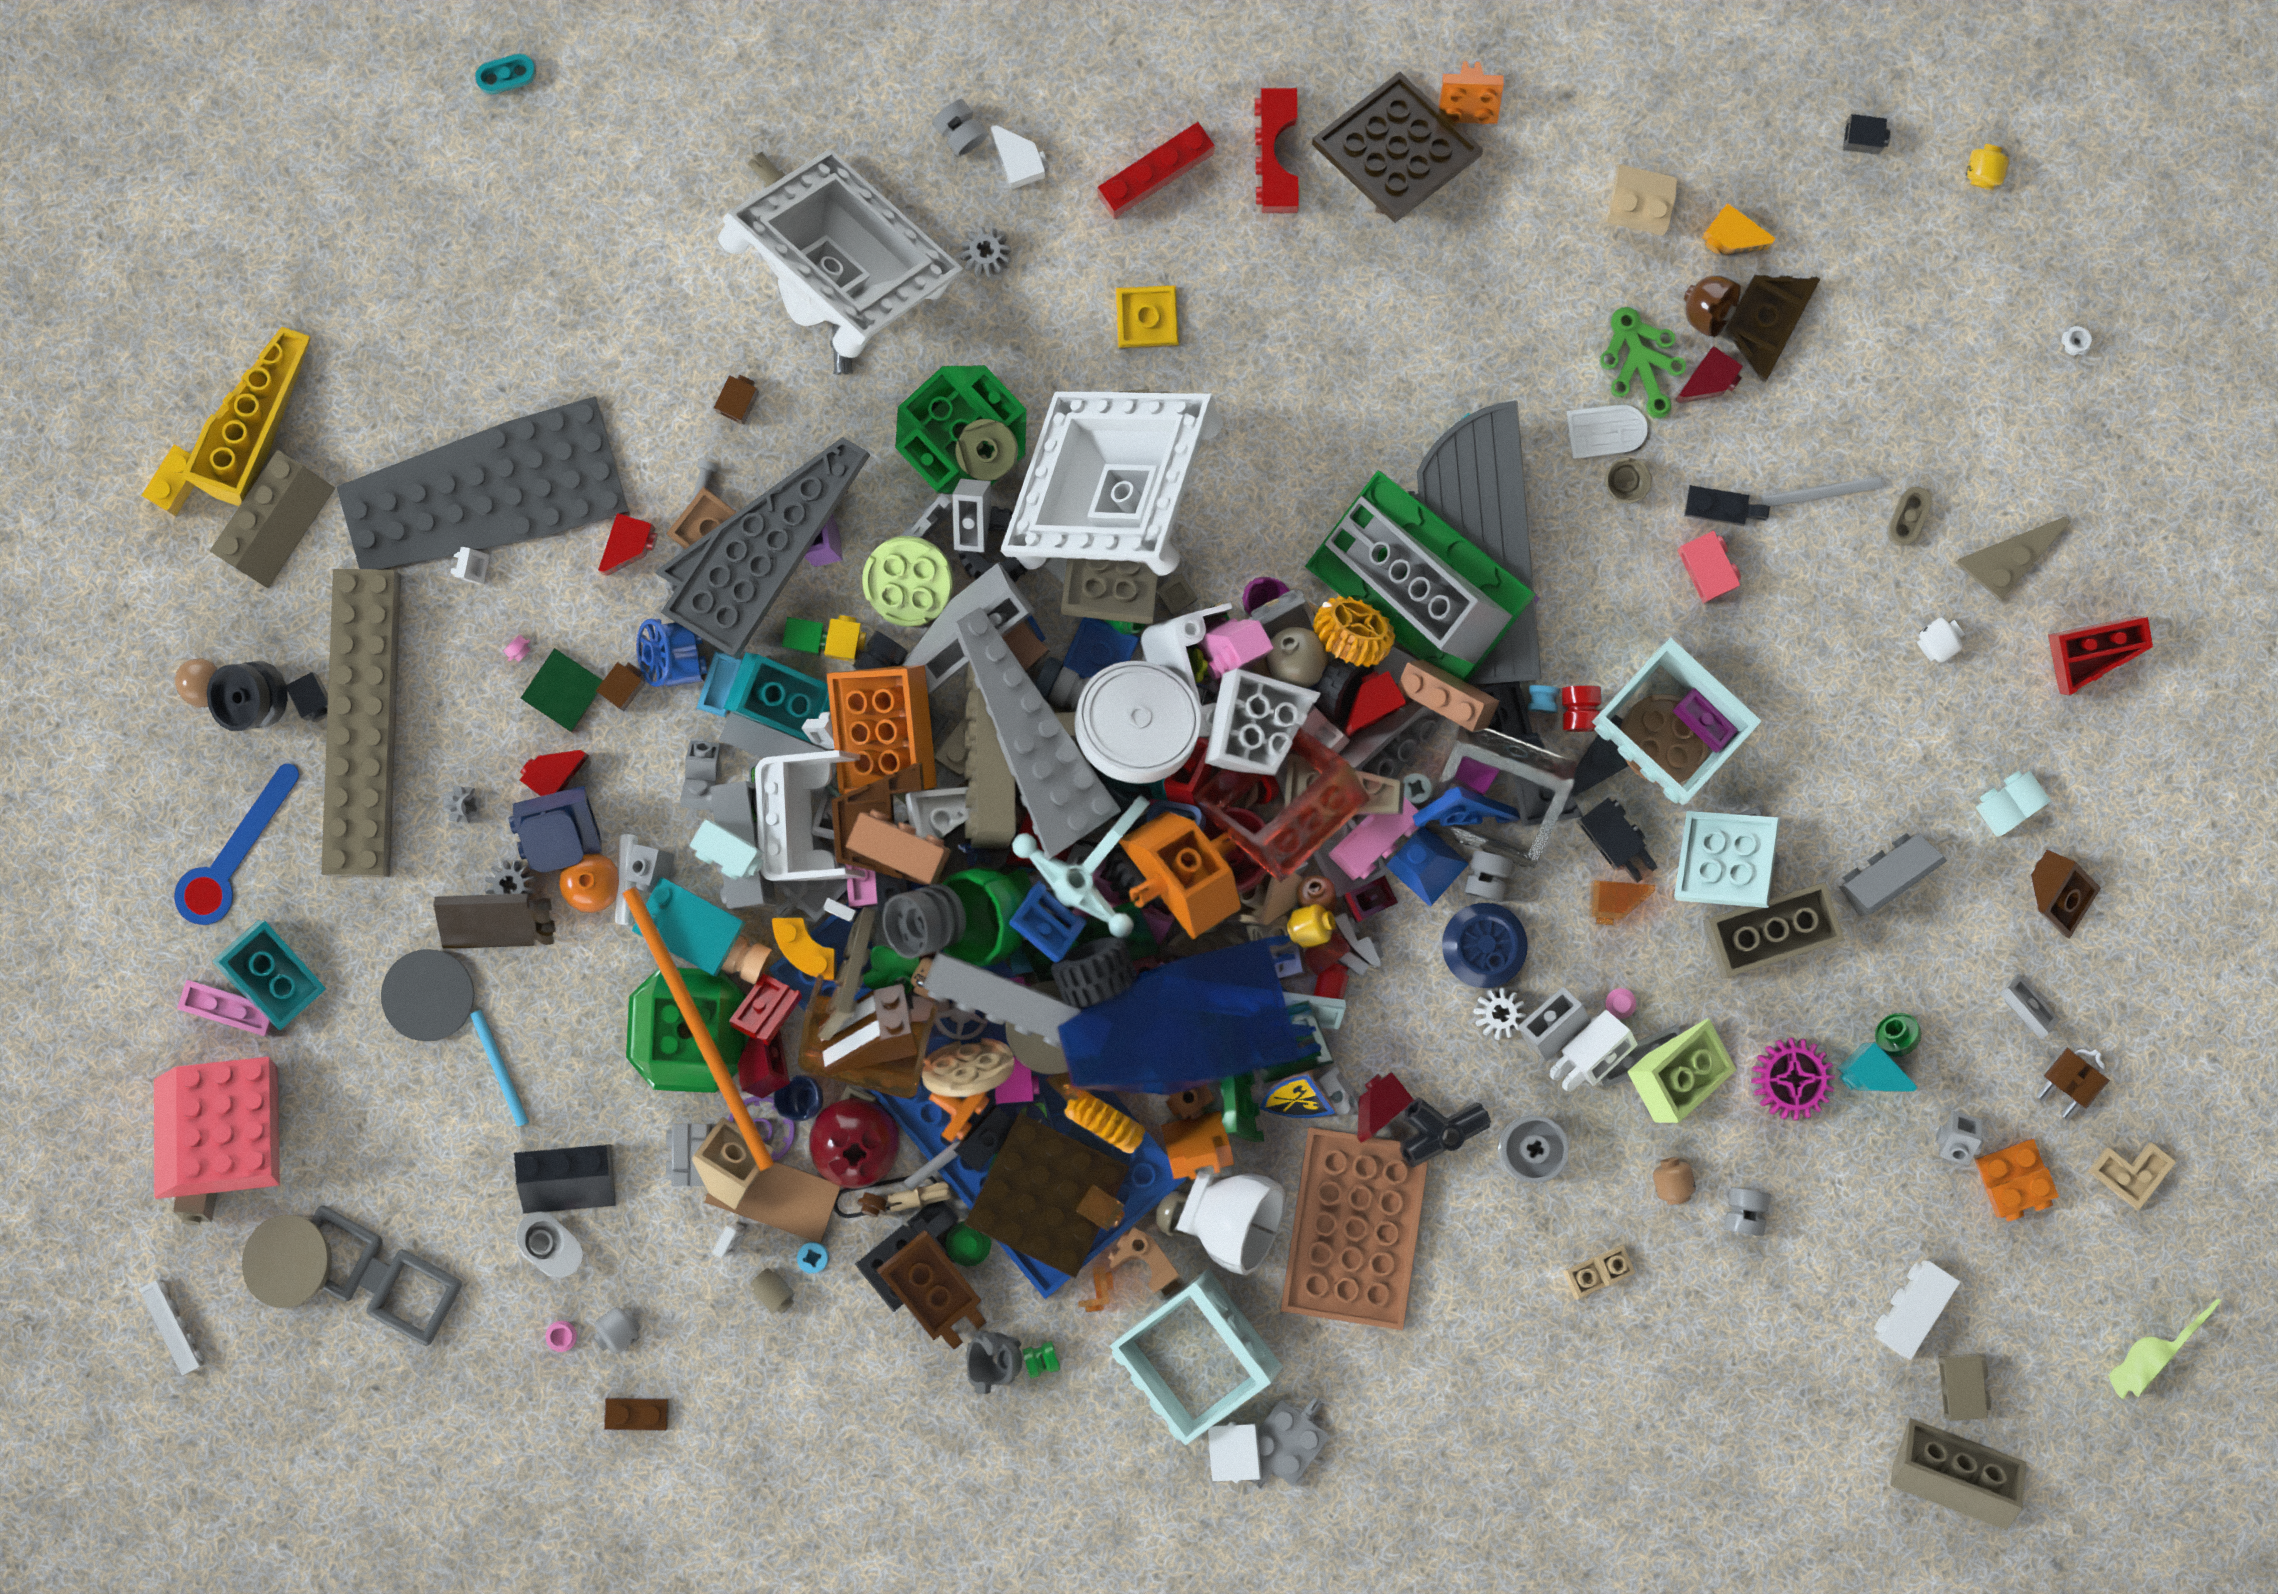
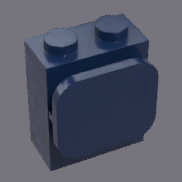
(556, 829)

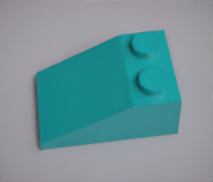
(776, 695)
(692, 926)
(269, 974)

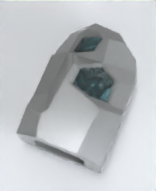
(1339, 1091)

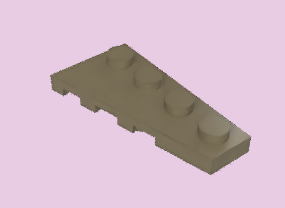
(1385, 793)
(848, 977)

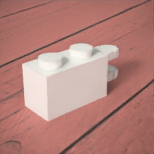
(1594, 1052)

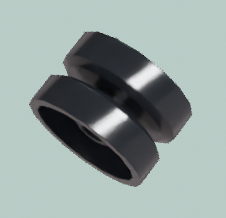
(247, 695)

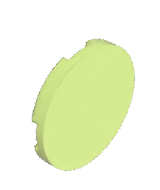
(908, 581)

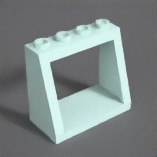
(1690, 675)
(1234, 1330)

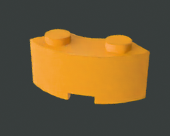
(802, 950)

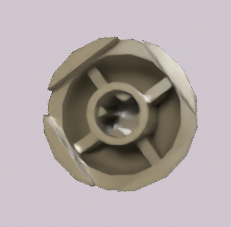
(1297, 657)

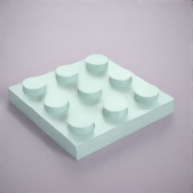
(1727, 859)

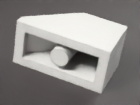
(1019, 158)

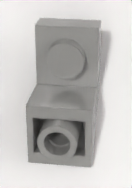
(700, 773)

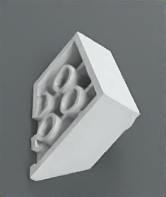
(1256, 722)

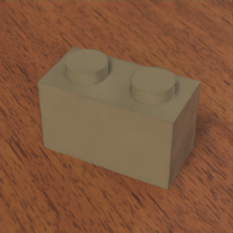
(1964, 1387)

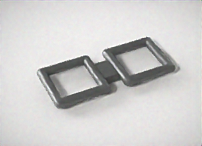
(380, 1277)

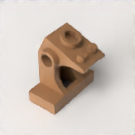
(1163, 1273)

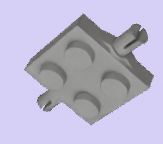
(811, 895)
(1289, 1441)

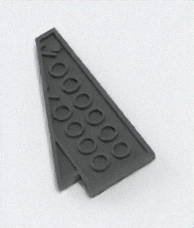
(745, 562)

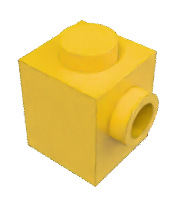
(844, 639)

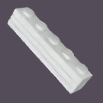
(171, 1326)

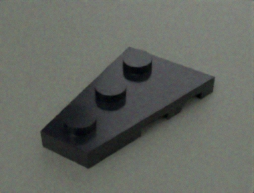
(1536, 798)

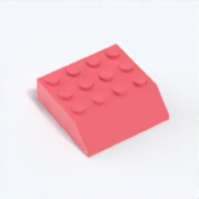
(216, 1128)

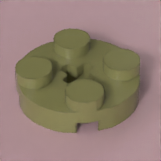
(971, 441)

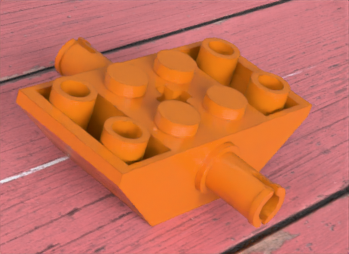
(1184, 871)

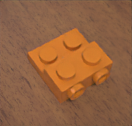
(2016, 1180)

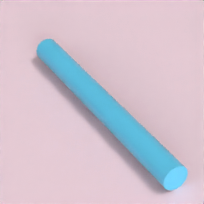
(499, 1068)

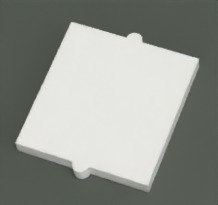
(1234, 1452)

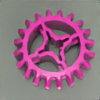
(1793, 1064)

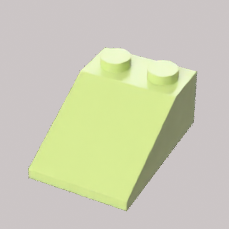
(1682, 1073)

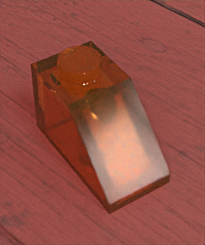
(1615, 900)

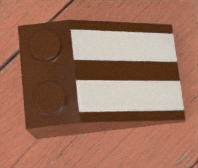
(875, 1034)

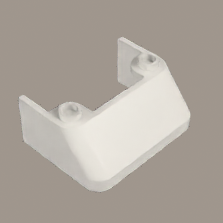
(1166, 646)
(786, 816)

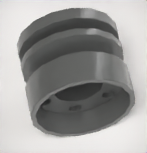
(924, 921)

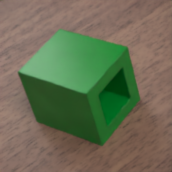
(804, 636)

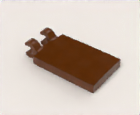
(932, 1288)

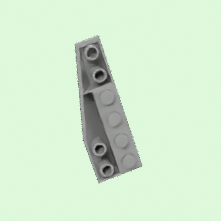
(940, 646)

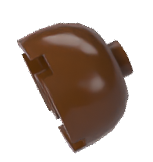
(1709, 302)

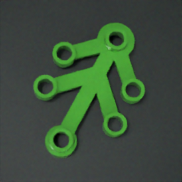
(1640, 357)

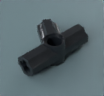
(1432, 1126)

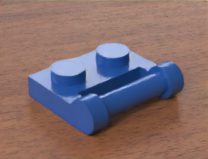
(1043, 928)

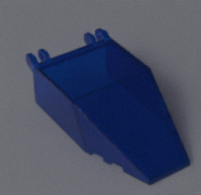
(1187, 1025)

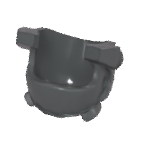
(981, 1368)

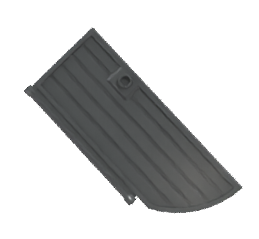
(1479, 489)

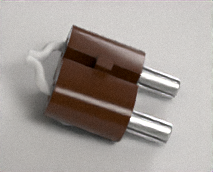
(2076, 1079)

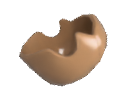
(193, 680)

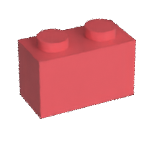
(1709, 566)

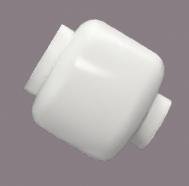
(1941, 640)

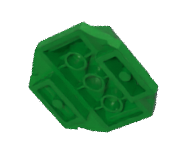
(940, 405)
(654, 1036)

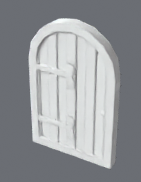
(1605, 430)

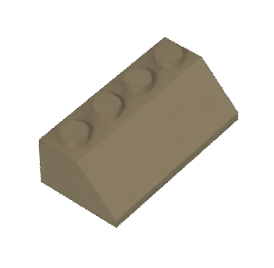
(272, 519)
(1959, 1474)

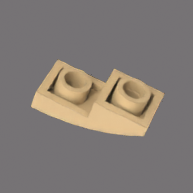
(1599, 1272)

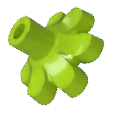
(1198, 665)

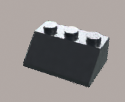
(565, 1178)

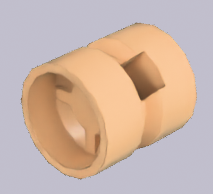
(747, 959)

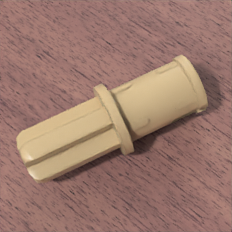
(919, 1196)

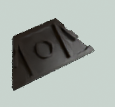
(1768, 317)

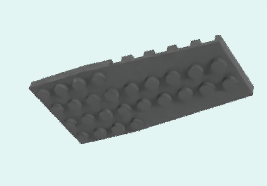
(487, 489)

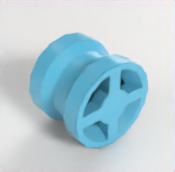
(1543, 699)
(817, 1256)

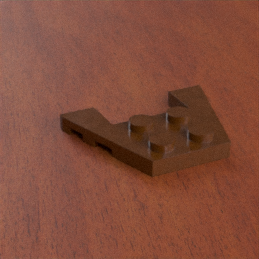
(864, 799)

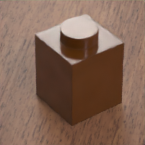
(737, 399)
(621, 685)

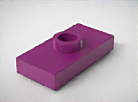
(1705, 720)

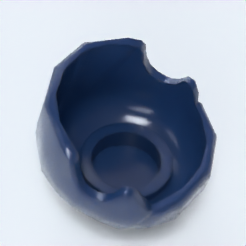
(799, 1099)

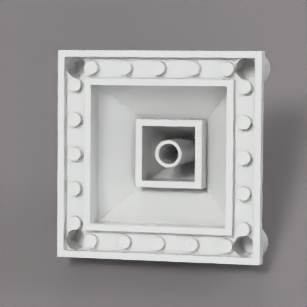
(839, 250)
(1110, 477)

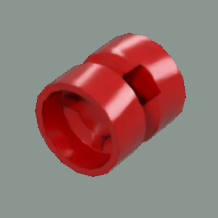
(1581, 707)

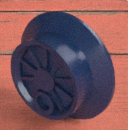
(1484, 945)

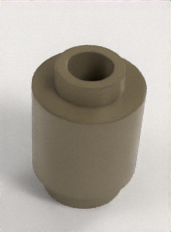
(773, 1291)

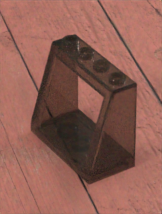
(1515, 758)

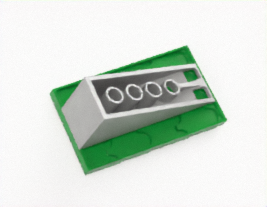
(1423, 575)

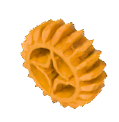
(1354, 631)
(1106, 1122)

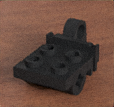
(933, 1219)

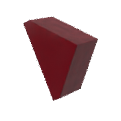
(1370, 899)

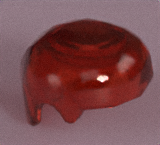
(1324, 955)

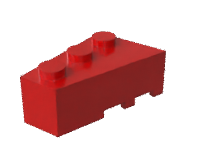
(2093, 650)

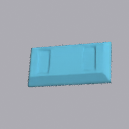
(718, 684)

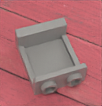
(1289, 612)

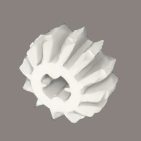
(1496, 1023)

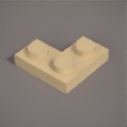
(2135, 1181)

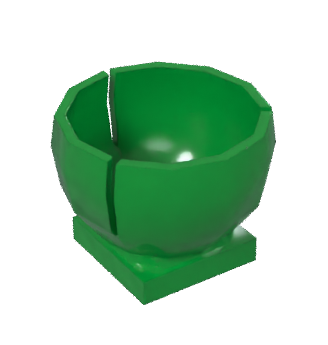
(989, 906)

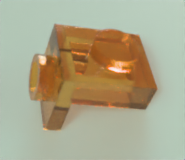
(1101, 1208)
(1103, 1282)

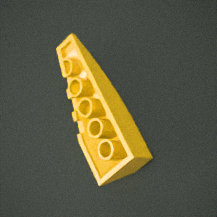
(245, 425)

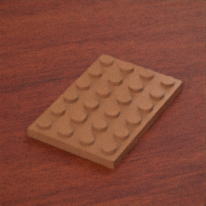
(1353, 1230)

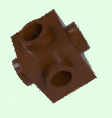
(1196, 1108)

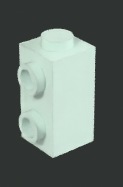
(726, 849)

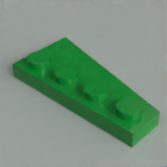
(1240, 1109)

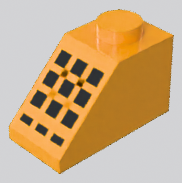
(1735, 234)

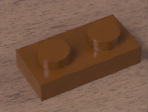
(636, 1414)

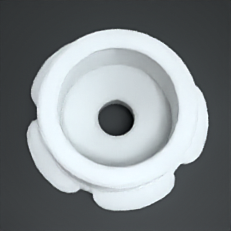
(2084, 340)

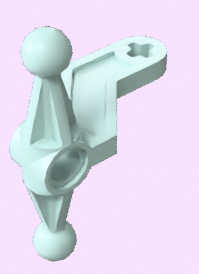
(1085, 894)

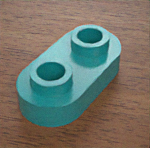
(506, 75)

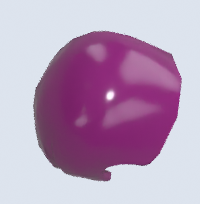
(1262, 591)

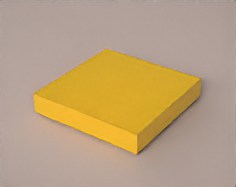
(1147, 316)

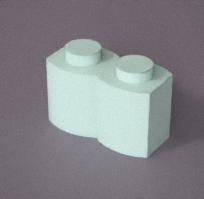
(2012, 803)

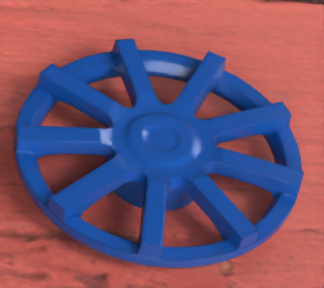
(653, 652)

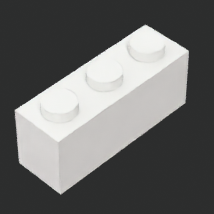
(1915, 1308)

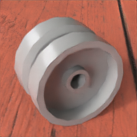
(1550, 1154)

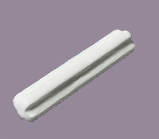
(623, 913)

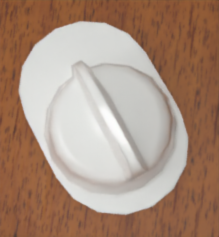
(548, 1245)

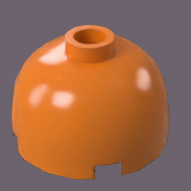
(590, 883)

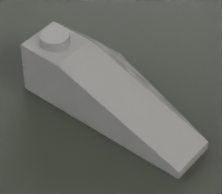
(1392, 741)

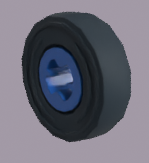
(1048, 676)

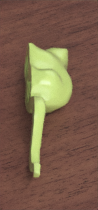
(2150, 1357)

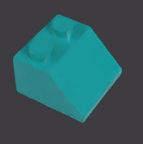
(1873, 1070)

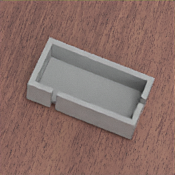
(733, 812)

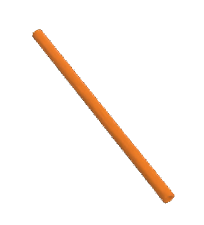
(698, 1028)

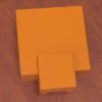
(1197, 1144)

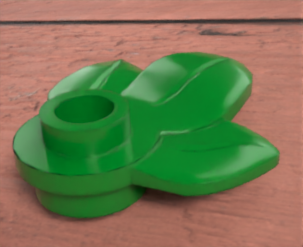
(888, 967)

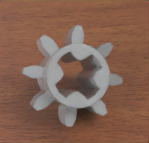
(461, 804)

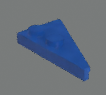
(1465, 808)

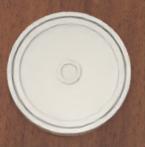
(1137, 721)

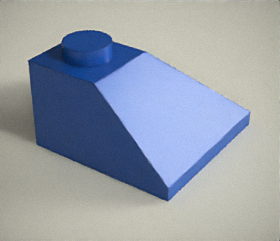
(1427, 865)

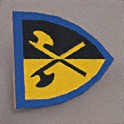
(1297, 1098)

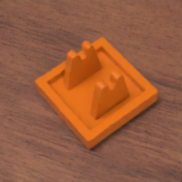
(1471, 95)

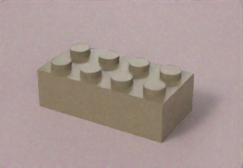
(1764, 936)

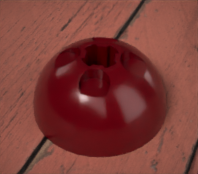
(1246, 870)
(854, 1127)

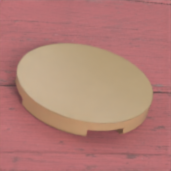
(968, 1067)

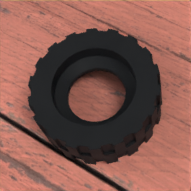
(1339, 687)

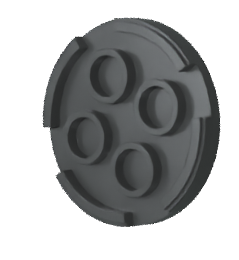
(427, 995)

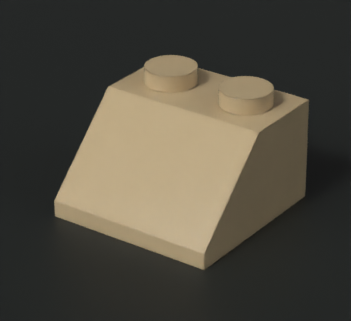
(1642, 200)

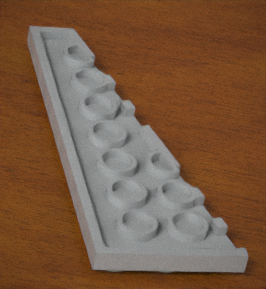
(1049, 768)

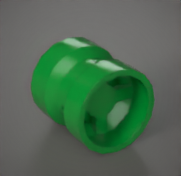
(1034, 1362)

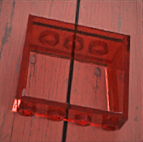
(1303, 823)

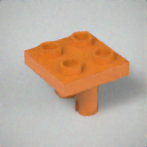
(961, 1112)

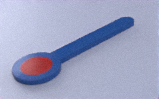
(208, 889)

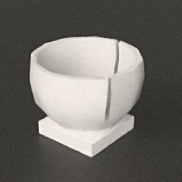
(1222, 1214)

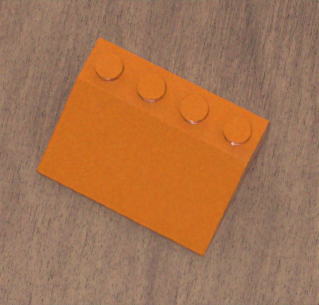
(882, 719)

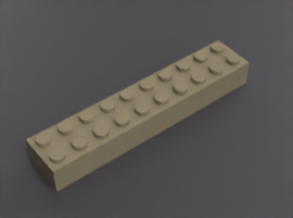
(361, 723)

